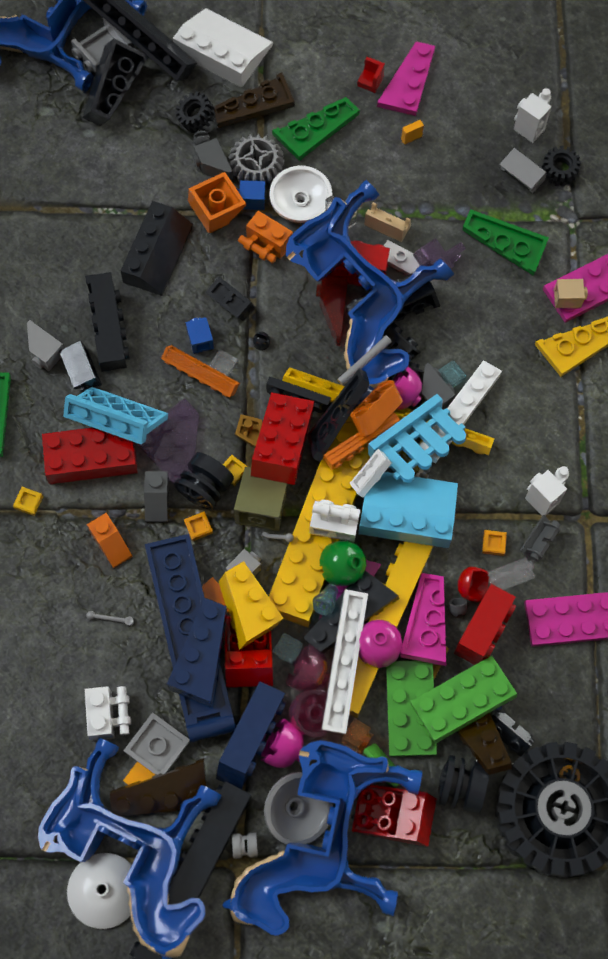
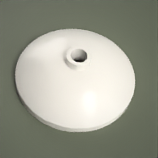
(300, 184)
(97, 909)

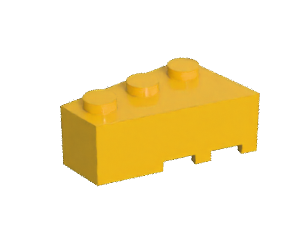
(248, 605)

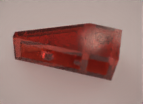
(332, 303)

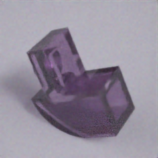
(432, 251)

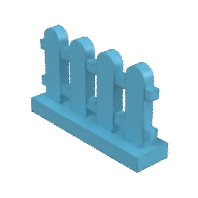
(416, 423)

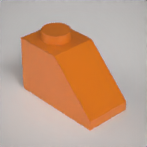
(109, 540)

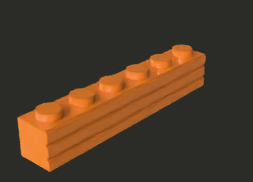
(200, 371)
(356, 444)

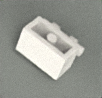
(533, 115)
(547, 490)
(334, 520)
(100, 712)

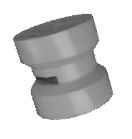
(238, 844)

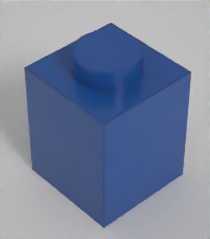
(253, 194)
(199, 335)

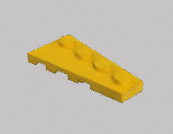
(575, 346)

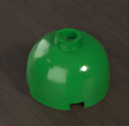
(342, 563)

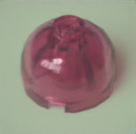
(309, 670)
(308, 711)

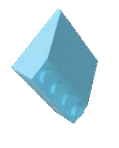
(410, 511)

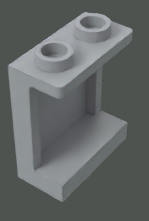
(92, 47)

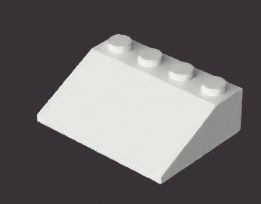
(222, 46)

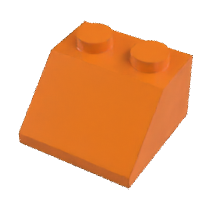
(215, 202)

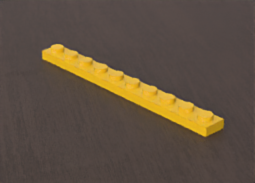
(477, 442)

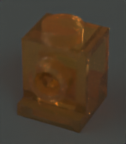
(357, 736)

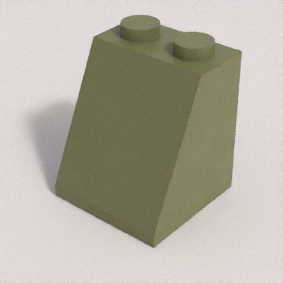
(260, 502)

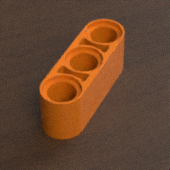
(376, 408)

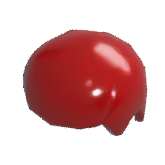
(473, 583)

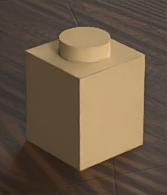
(570, 293)

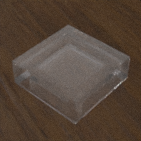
(224, 362)

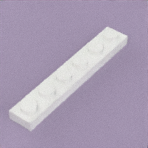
(469, 398)
(344, 662)

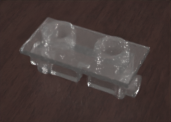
(512, 574)

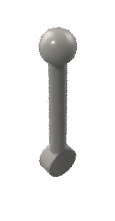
(288, 537)
(129, 621)

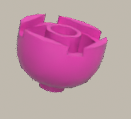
(409, 388)
(380, 643)
(283, 746)

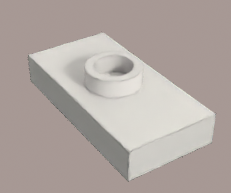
(401, 259)
(370, 473)

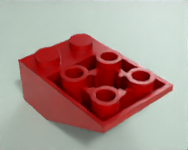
(250, 663)
(395, 814)

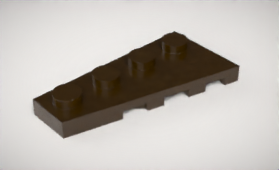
(263, 100)

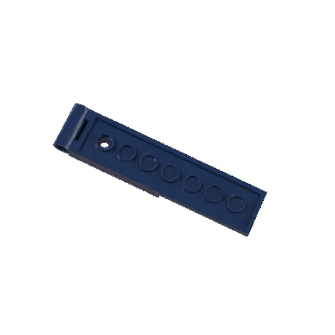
(179, 601)

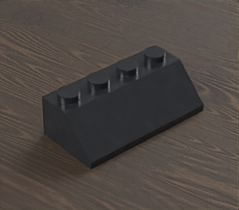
(156, 249)

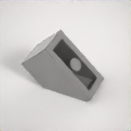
(43, 347)

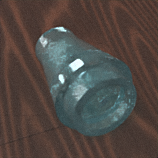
(325, 601)

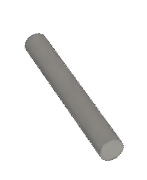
(364, 360)

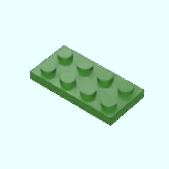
(463, 699)
(406, 731)

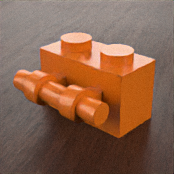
(265, 237)

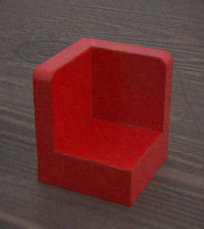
(371, 75)

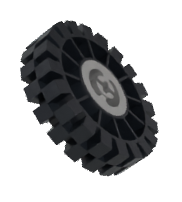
(523, 814)

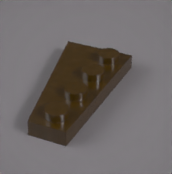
(486, 745)
(159, 793)

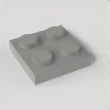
(157, 745)

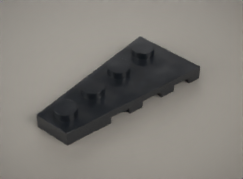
(335, 416)
(324, 632)

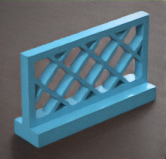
(113, 414)

